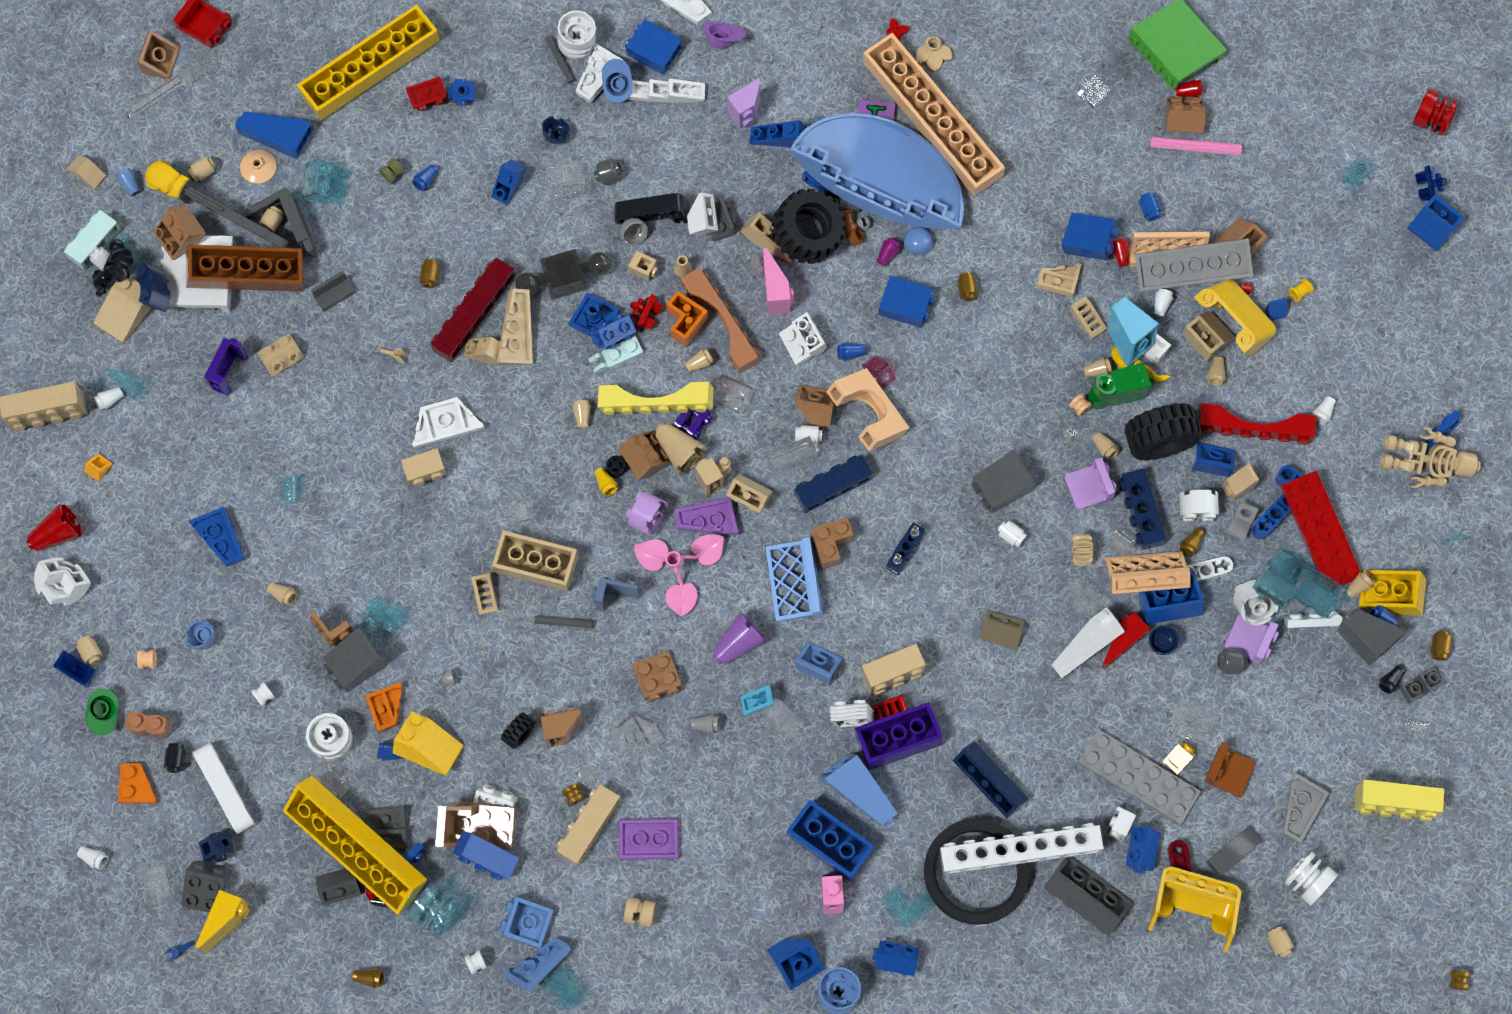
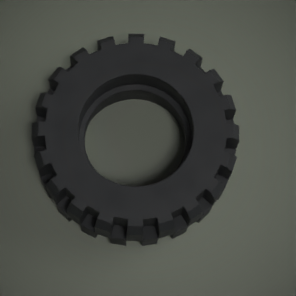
(824, 211)
(1163, 431)

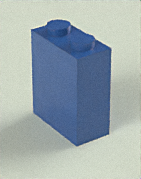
(653, 46)
(1090, 236)
(906, 301)

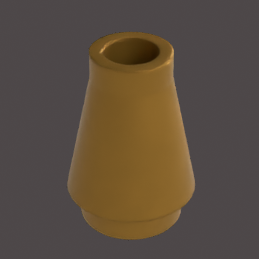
(1191, 543)
(369, 977)

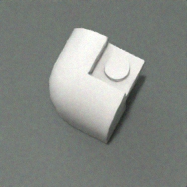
(60, 581)

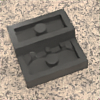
(389, 825)

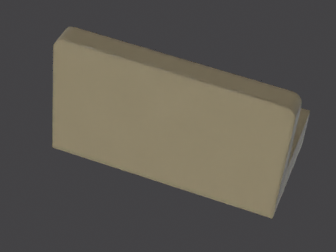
(1001, 629)

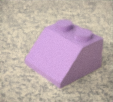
(744, 104)

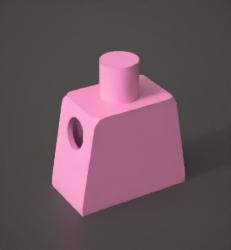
(832, 894)

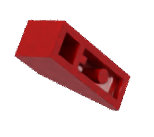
(1134, 630)

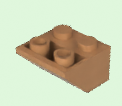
(1185, 114)
(1243, 229)
(178, 230)
(644, 455)
(560, 727)

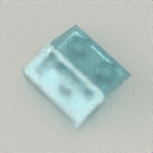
(324, 182)

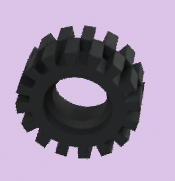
(518, 730)

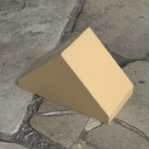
(86, 171)

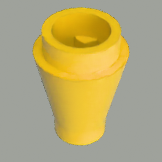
(606, 483)

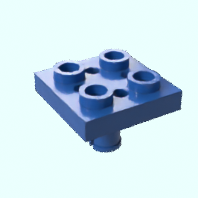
(591, 306)

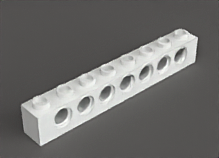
(1092, 844)

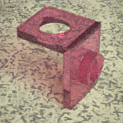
(877, 367)

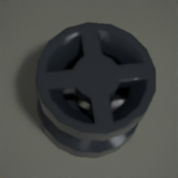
(614, 463)

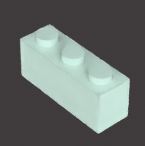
(95, 234)

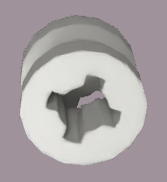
(262, 694)
(475, 962)

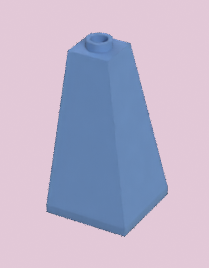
(858, 787)

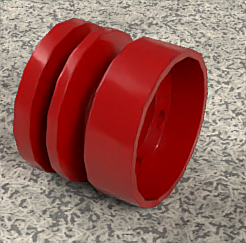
(1435, 112)

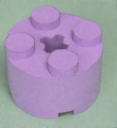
(646, 513)

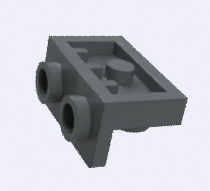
(725, 224)

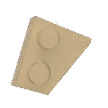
(1059, 279)

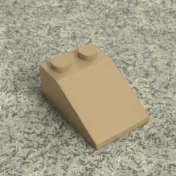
(122, 310)

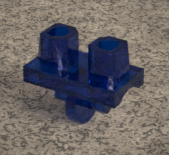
(1427, 177)

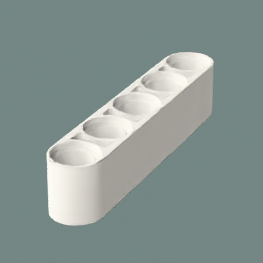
(223, 788)

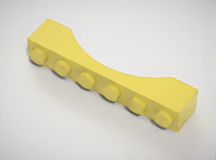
(694, 396)

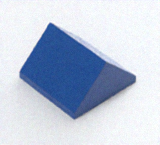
(1214, 459)

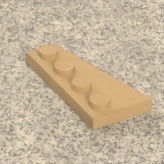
(516, 332)

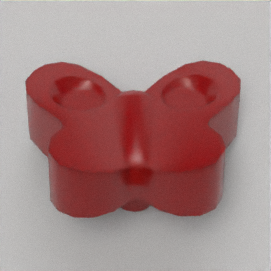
(896, 29)

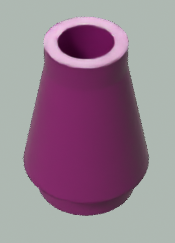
(888, 251)

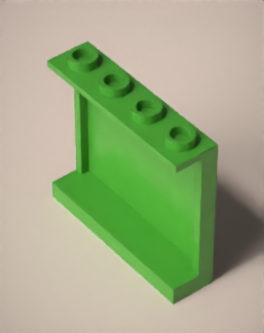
(1176, 43)

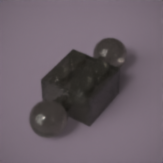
(564, 273)

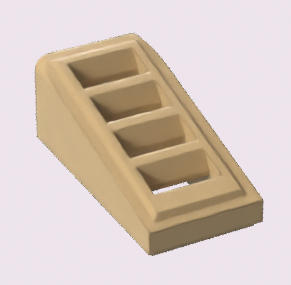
(1093, 314)
(481, 578)

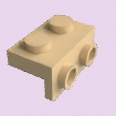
(280, 355)

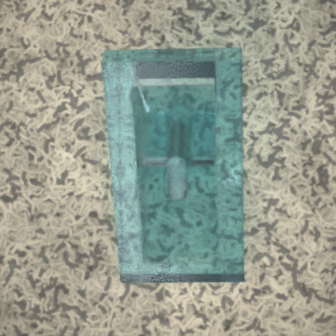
(1357, 172)

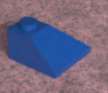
(795, 961)

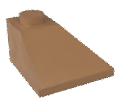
(815, 405)

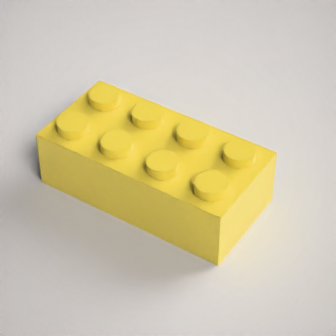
(1399, 800)

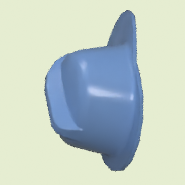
(617, 80)

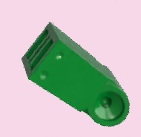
(1120, 386)

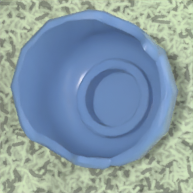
(918, 241)
(200, 635)

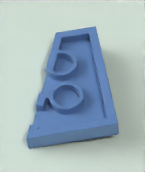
(533, 970)

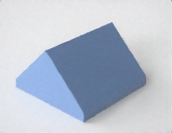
(818, 662)

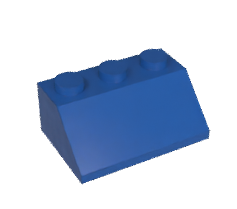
(1172, 603)

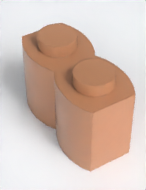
(144, 725)

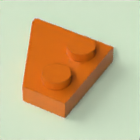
(385, 706)
(134, 785)

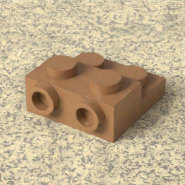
(657, 676)

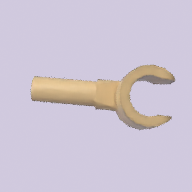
(397, 353)

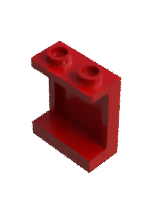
(202, 22)

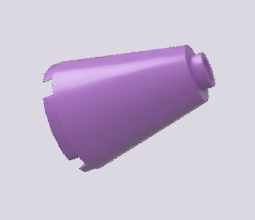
(737, 640)

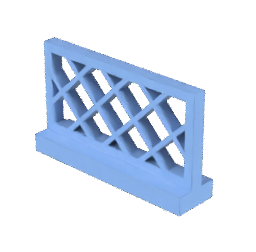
(811, 579)

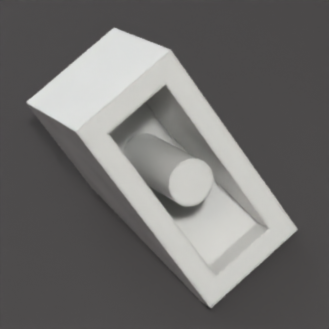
(702, 215)

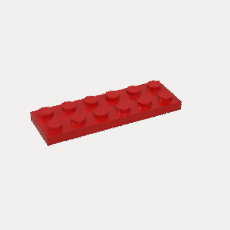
(1320, 528)

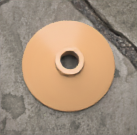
(261, 173)

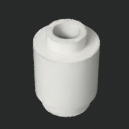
(99, 256)
(806, 430)
(1011, 533)

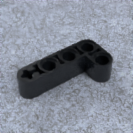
(653, 208)

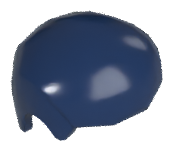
(555, 130)
(1163, 640)

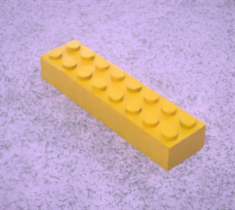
(368, 62)
(354, 845)

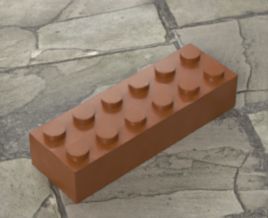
(244, 268)

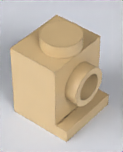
(641, 260)

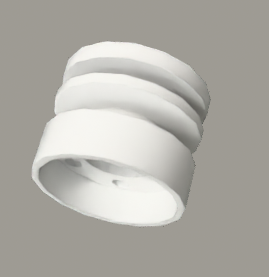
(576, 34)
(1310, 878)

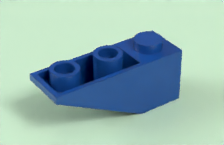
(776, 134)

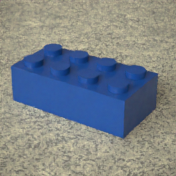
(830, 840)

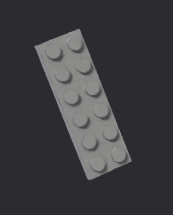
(1194, 264)
(1139, 777)

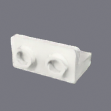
(489, 796)

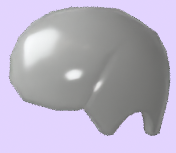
(633, 231)

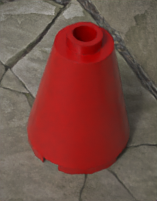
(54, 529)

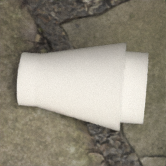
(1162, 302)
(108, 398)
(1324, 411)
(94, 858)

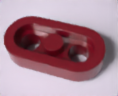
(1179, 860)

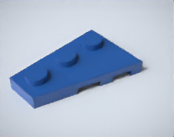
(219, 535)

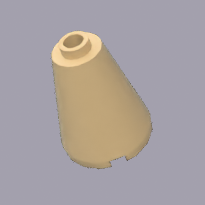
(679, 447)

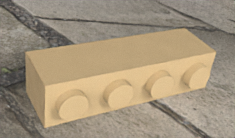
(588, 825)

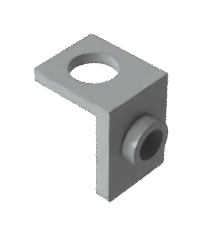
(1240, 523)

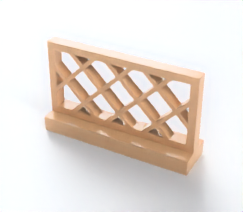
(1169, 237)
(1151, 579)

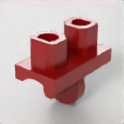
(643, 319)

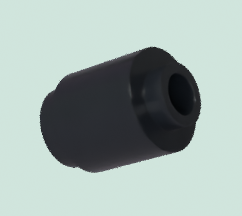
(174, 757)

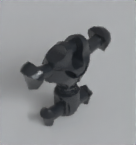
(116, 265)

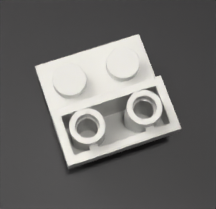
(803, 339)

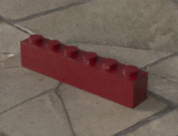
(473, 309)

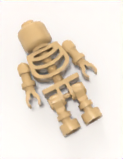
(1459, 463)

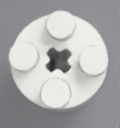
(1199, 505)
(1251, 606)

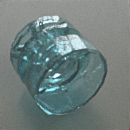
(437, 911)

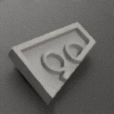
(1302, 807)

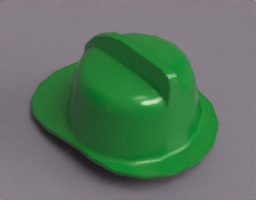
(102, 712)

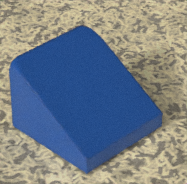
(1276, 309)

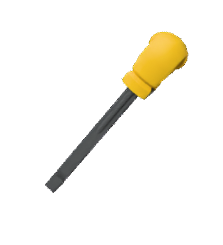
(167, 180)

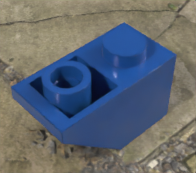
(508, 181)

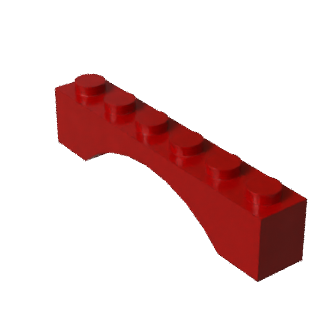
(1296, 428)

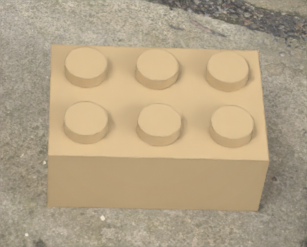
(893, 670)

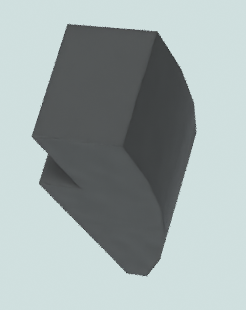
(1234, 851)

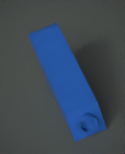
(275, 132)

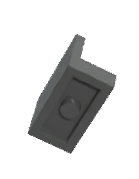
(332, 291)
(337, 886)

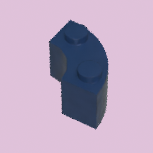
(153, 287)

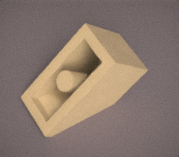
(1241, 483)

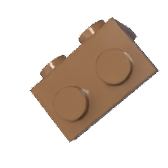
(336, 635)

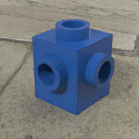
(467, 89)

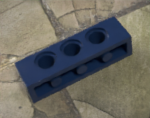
(1139, 480)

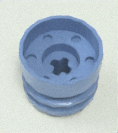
(846, 982)

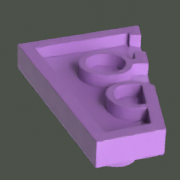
(708, 517)

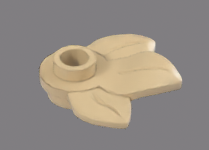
(933, 56)

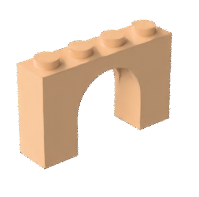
(865, 388)

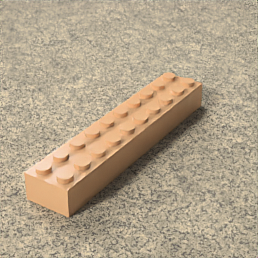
(933, 114)

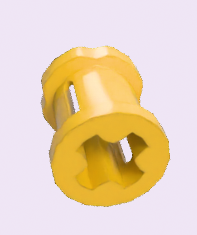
(1301, 290)

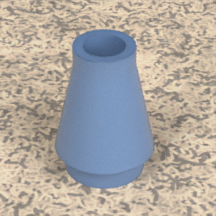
(128, 181)

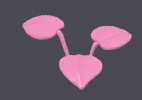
(654, 552)

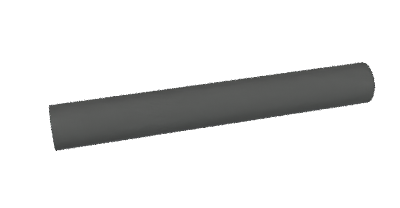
(561, 62)
(563, 622)

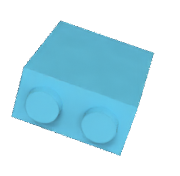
(1131, 330)

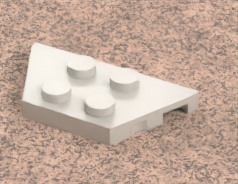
(443, 422)

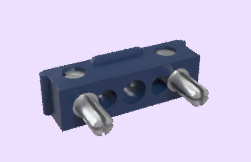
(897, 562)

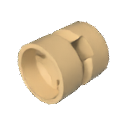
(639, 912)

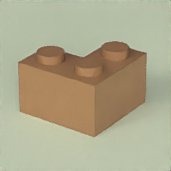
(827, 538)

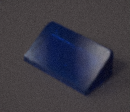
(75, 669)

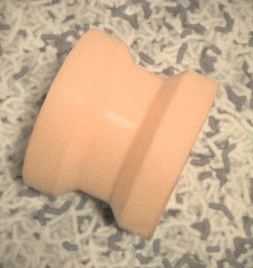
(1080, 404)
(147, 659)

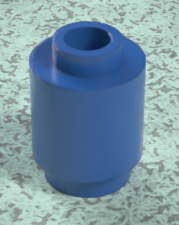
(1150, 206)
(1384, 614)

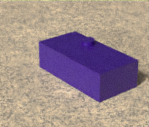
(898, 736)

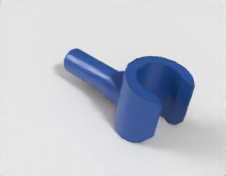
(175, 951)

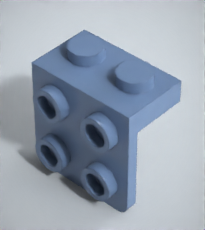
(610, 585)

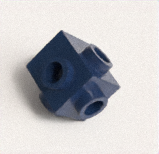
(216, 847)

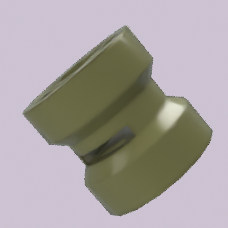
(392, 170)

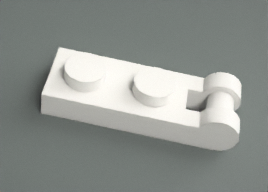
(1312, 620)

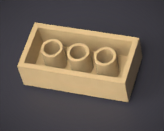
(42, 406)
(535, 560)

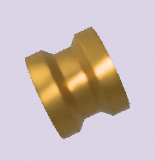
(573, 794)
(1459, 980)

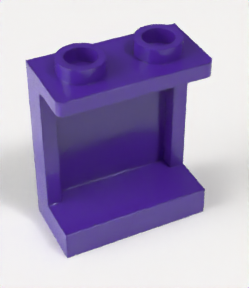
(222, 363)

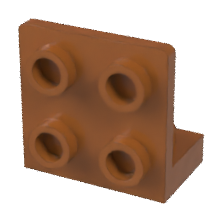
(1229, 771)

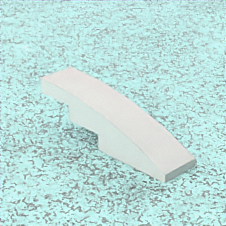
(669, 91)

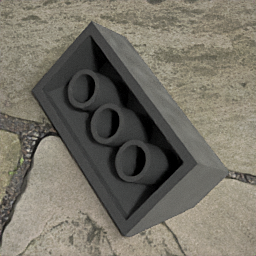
(1088, 895)

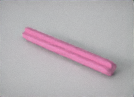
(1195, 145)

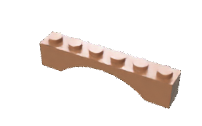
(700, 290)

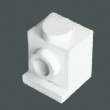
(1121, 823)

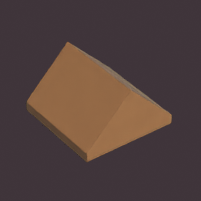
(157, 56)

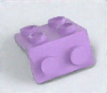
(1091, 485)
(1252, 639)

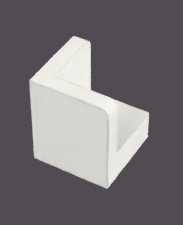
(1158, 350)

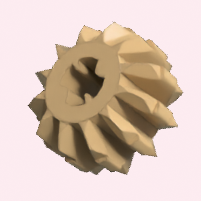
(1082, 549)

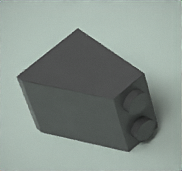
(1003, 482)
(1369, 634)
(353, 661)

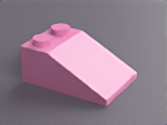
(778, 293)

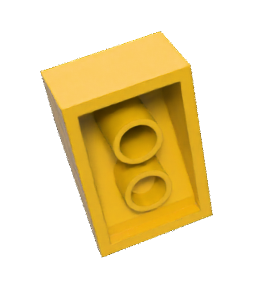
(1396, 591)
(426, 744)
(223, 918)

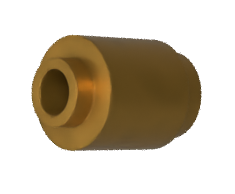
(429, 273)
(967, 286)
(1441, 646)

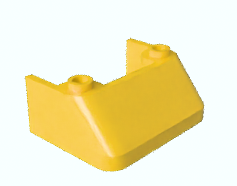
(1198, 896)

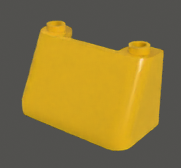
(1256, 325)

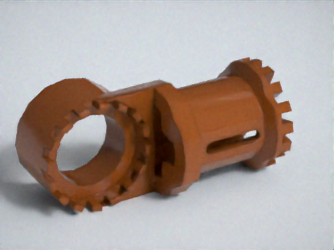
(853, 232)

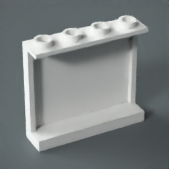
(195, 297)

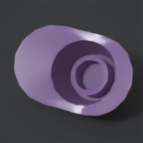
(722, 35)

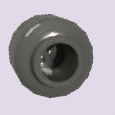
(608, 171)
(1231, 661)

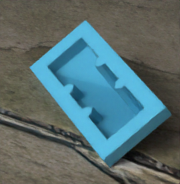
(756, 700)

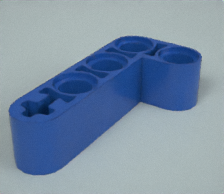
(1278, 506)

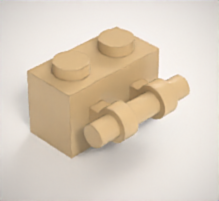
(711, 475)

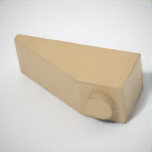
(759, 231)

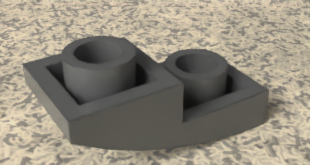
(1421, 685)

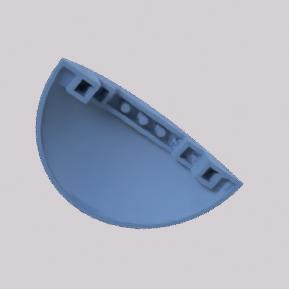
(882, 169)

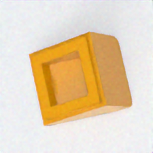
(97, 467)

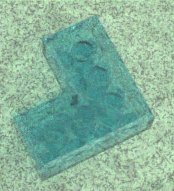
(1291, 578)

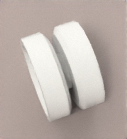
(324, 726)

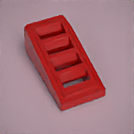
(898, 699)

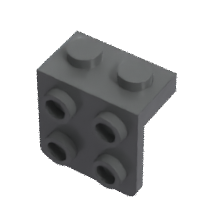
(202, 885)

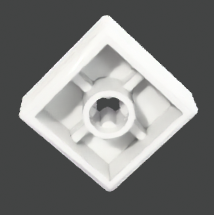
(851, 714)

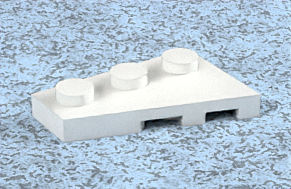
(591, 80)

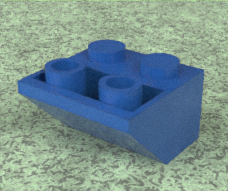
(1436, 222)

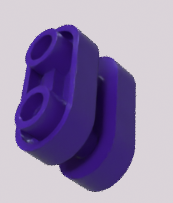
(693, 430)

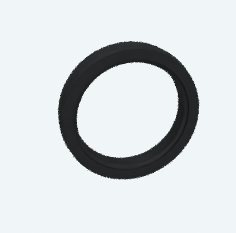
(942, 902)

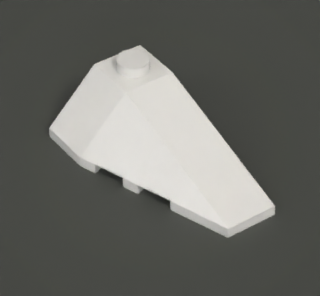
(1094, 636)

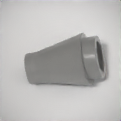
(706, 723)

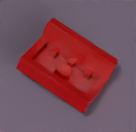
(426, 93)

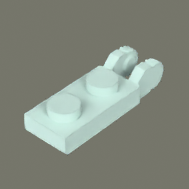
(617, 355)

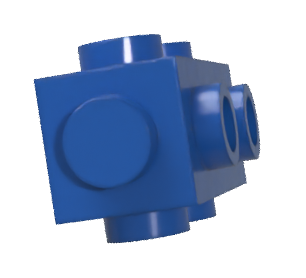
(609, 333)
(1142, 849)
(896, 958)

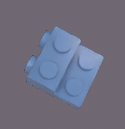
(525, 922)

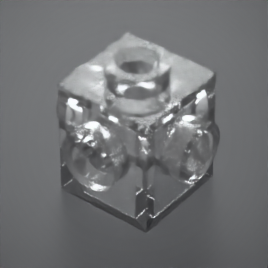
(1093, 91)

